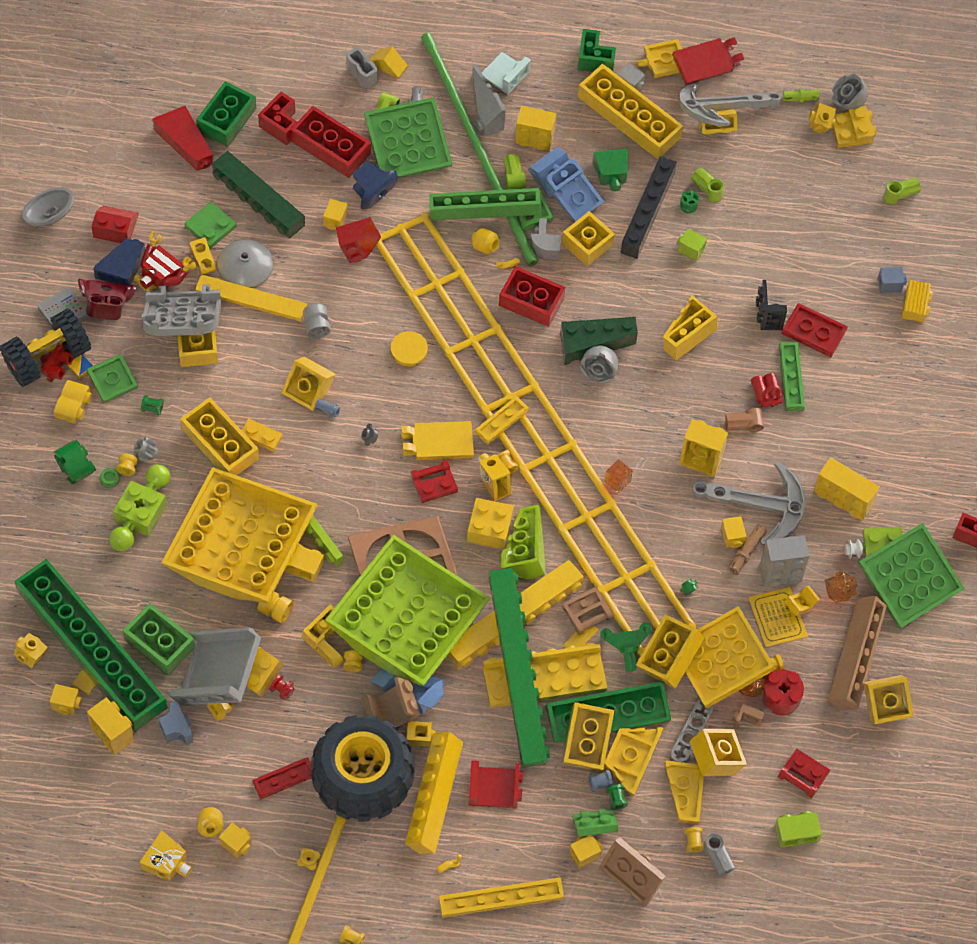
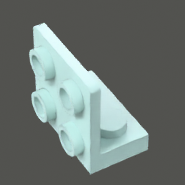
(506, 72)

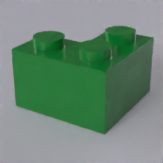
(592, 54)

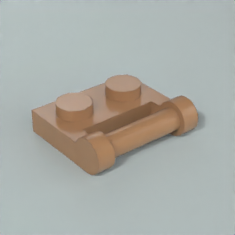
(584, 605)

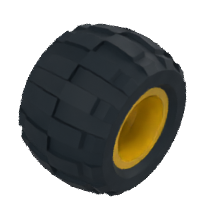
(358, 793)

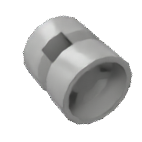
(316, 321)

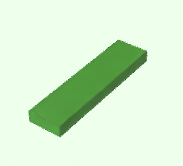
(791, 376)

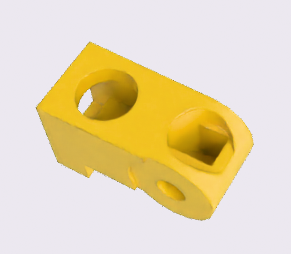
(202, 256)

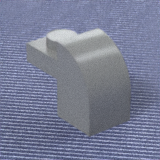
(545, 245)

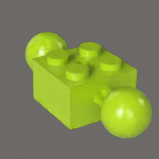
(139, 508)

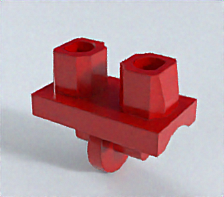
(54, 361)

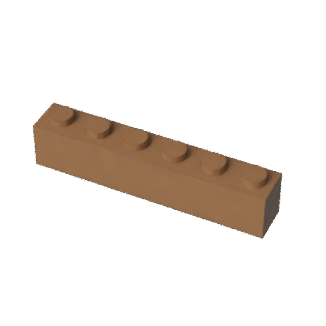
(857, 653)

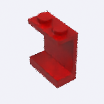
(495, 786)

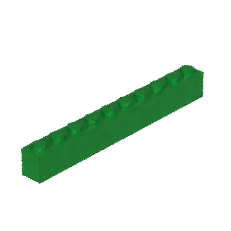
(517, 667)

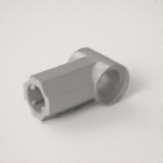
(718, 856)

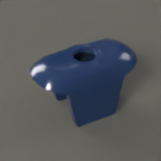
(373, 184)

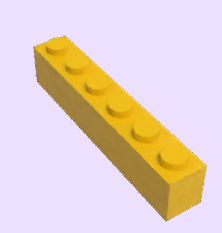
(434, 793)

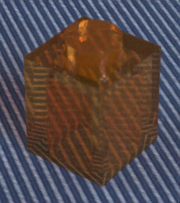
(618, 476)

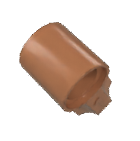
(750, 420)

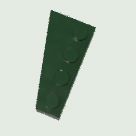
(584, 334)

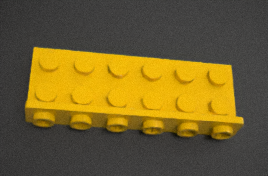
(557, 672)

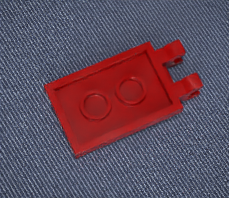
(706, 60)

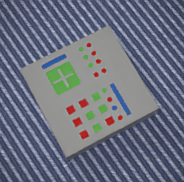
(60, 302)

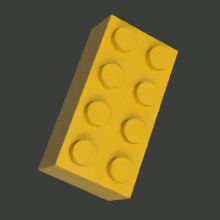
(219, 438)

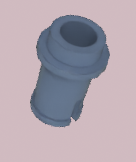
(328, 408)

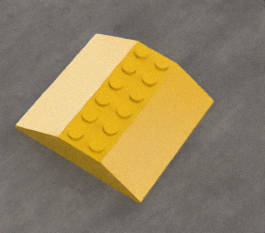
(238, 537)

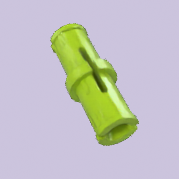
(801, 95)

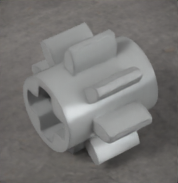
(145, 449)

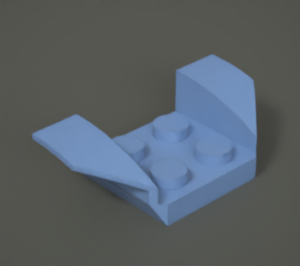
(425, 696)

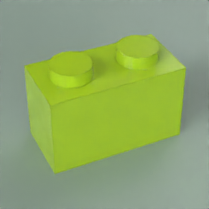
(798, 829)

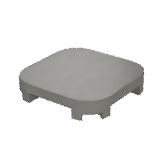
(181, 312)

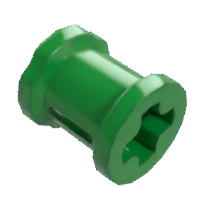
(157, 408)
(617, 797)

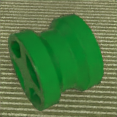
(689, 196)

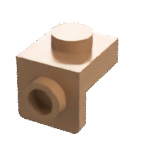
(748, 714)

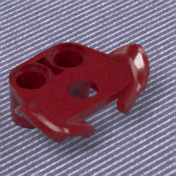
(103, 303)

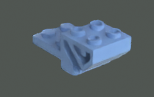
(566, 182)

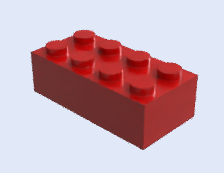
(330, 141)

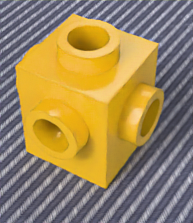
(821, 118)
(29, 650)

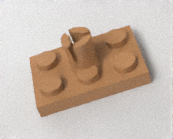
(632, 871)

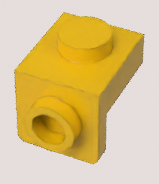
(803, 601)

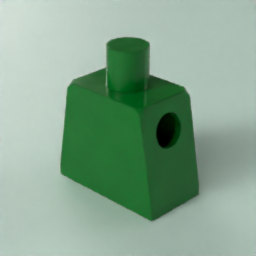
(611, 167)

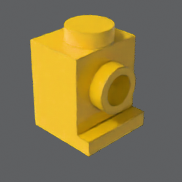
(419, 728)

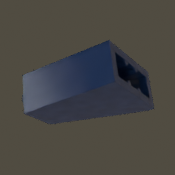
(121, 263)

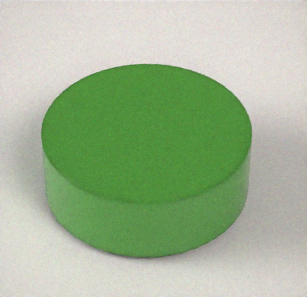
(109, 478)

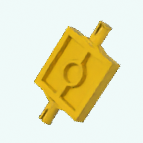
(660, 58)

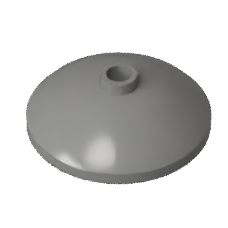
(48, 207)
(249, 271)

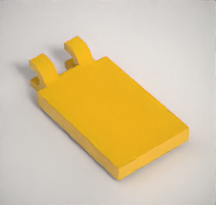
(439, 440)

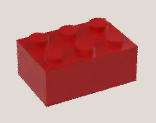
(532, 296)

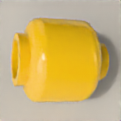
(485, 241)
(210, 822)

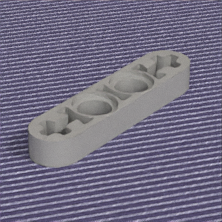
(689, 729)

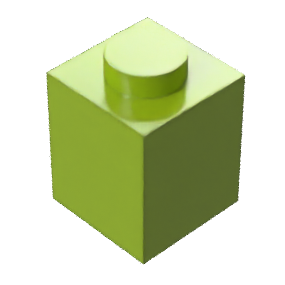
(691, 244)

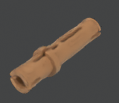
(743, 555)

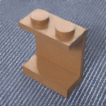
(394, 705)

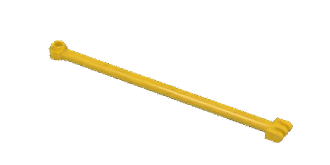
(317, 880)

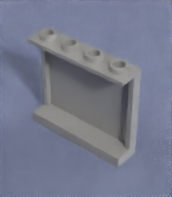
(218, 667)

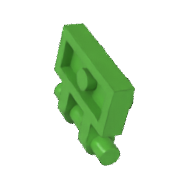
(595, 823)

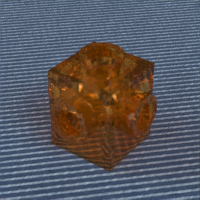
(841, 587)

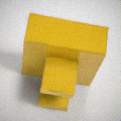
(220, 710)

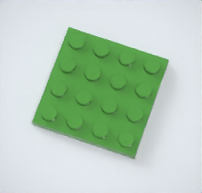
(408, 138)
(911, 575)

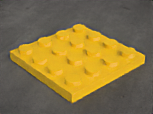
(727, 658)

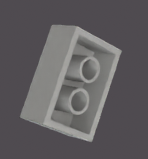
(784, 561)

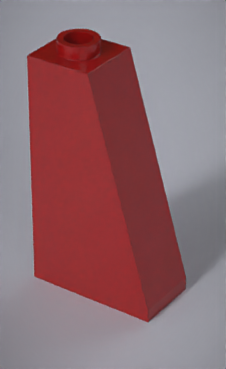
(184, 137)

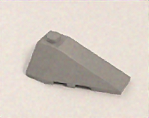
(489, 108)

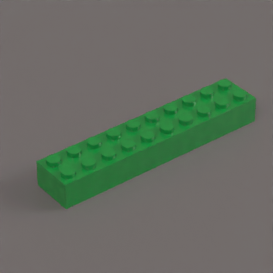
(91, 644)

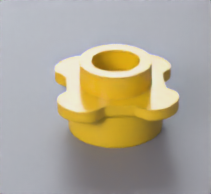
(308, 853)

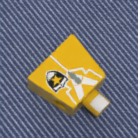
(494, 470)
(165, 858)

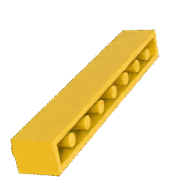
(535, 600)

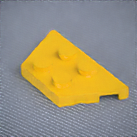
(631, 755)

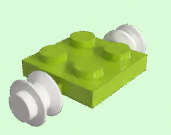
(873, 540)

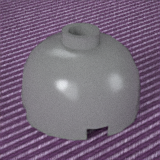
(850, 92)
(600, 364)

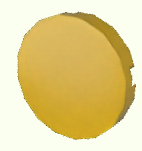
(409, 348)

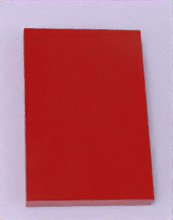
(814, 330)

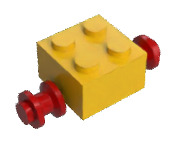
(265, 674)

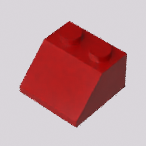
(113, 224)
(358, 239)

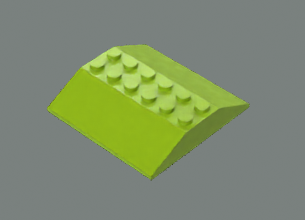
(406, 612)

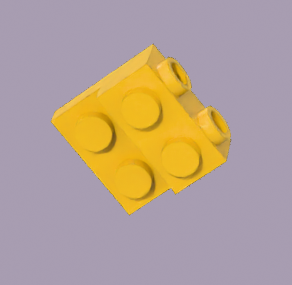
(854, 127)

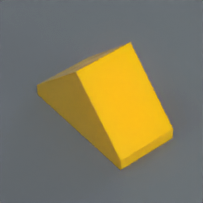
(389, 62)

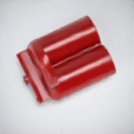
(767, 390)

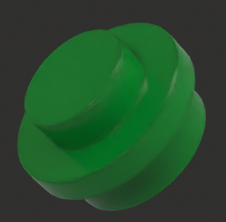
(689, 586)

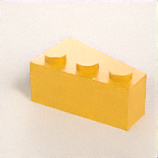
(689, 329)

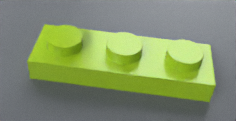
(323, 541)

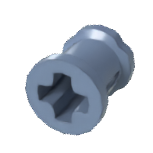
(600, 780)

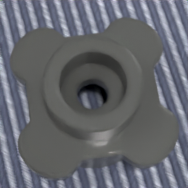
(369, 435)

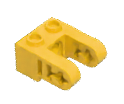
(316, 635)

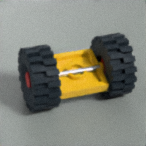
(22, 358)

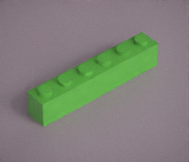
(485, 204)

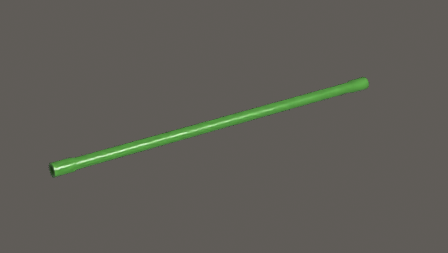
(430, 46)

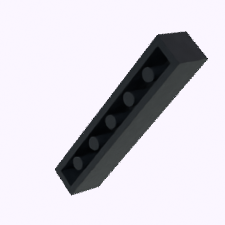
(648, 207)

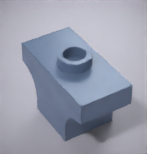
(176, 725)

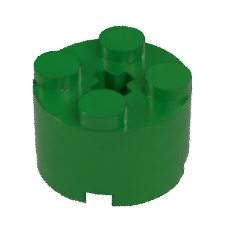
(73, 461)

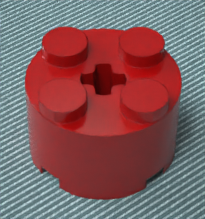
(780, 682)

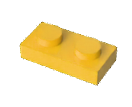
(262, 435)

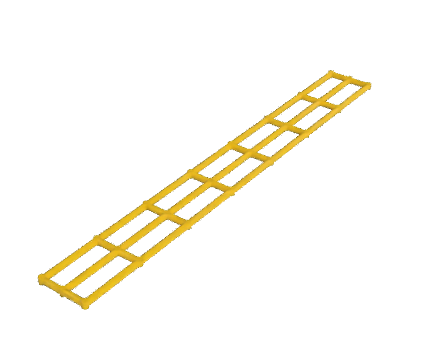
(546, 455)

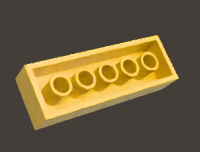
(630, 111)

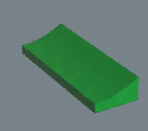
(631, 706)

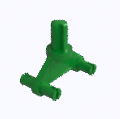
(627, 643)

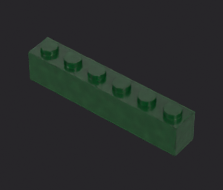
(258, 194)

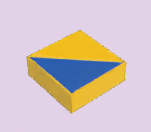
(80, 365)

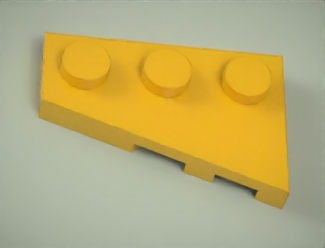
(686, 790)

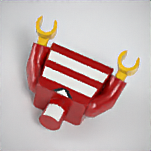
(161, 267)

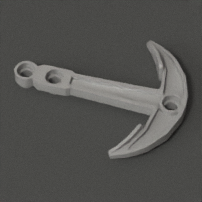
(699, 107)
(771, 503)

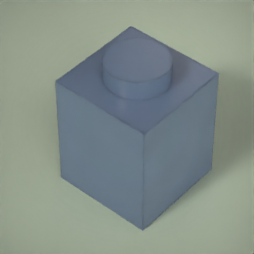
(891, 279)

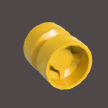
(276, 607)

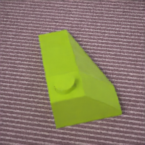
(526, 545)

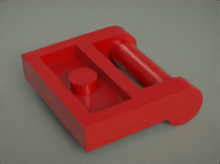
(435, 487)
(807, 769)

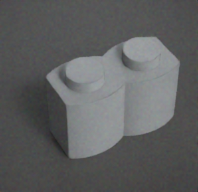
(361, 67)

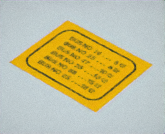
(775, 619)

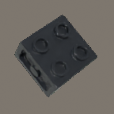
(769, 316)

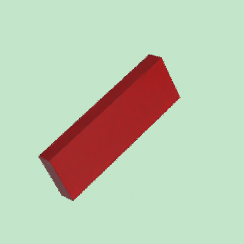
(283, 778)

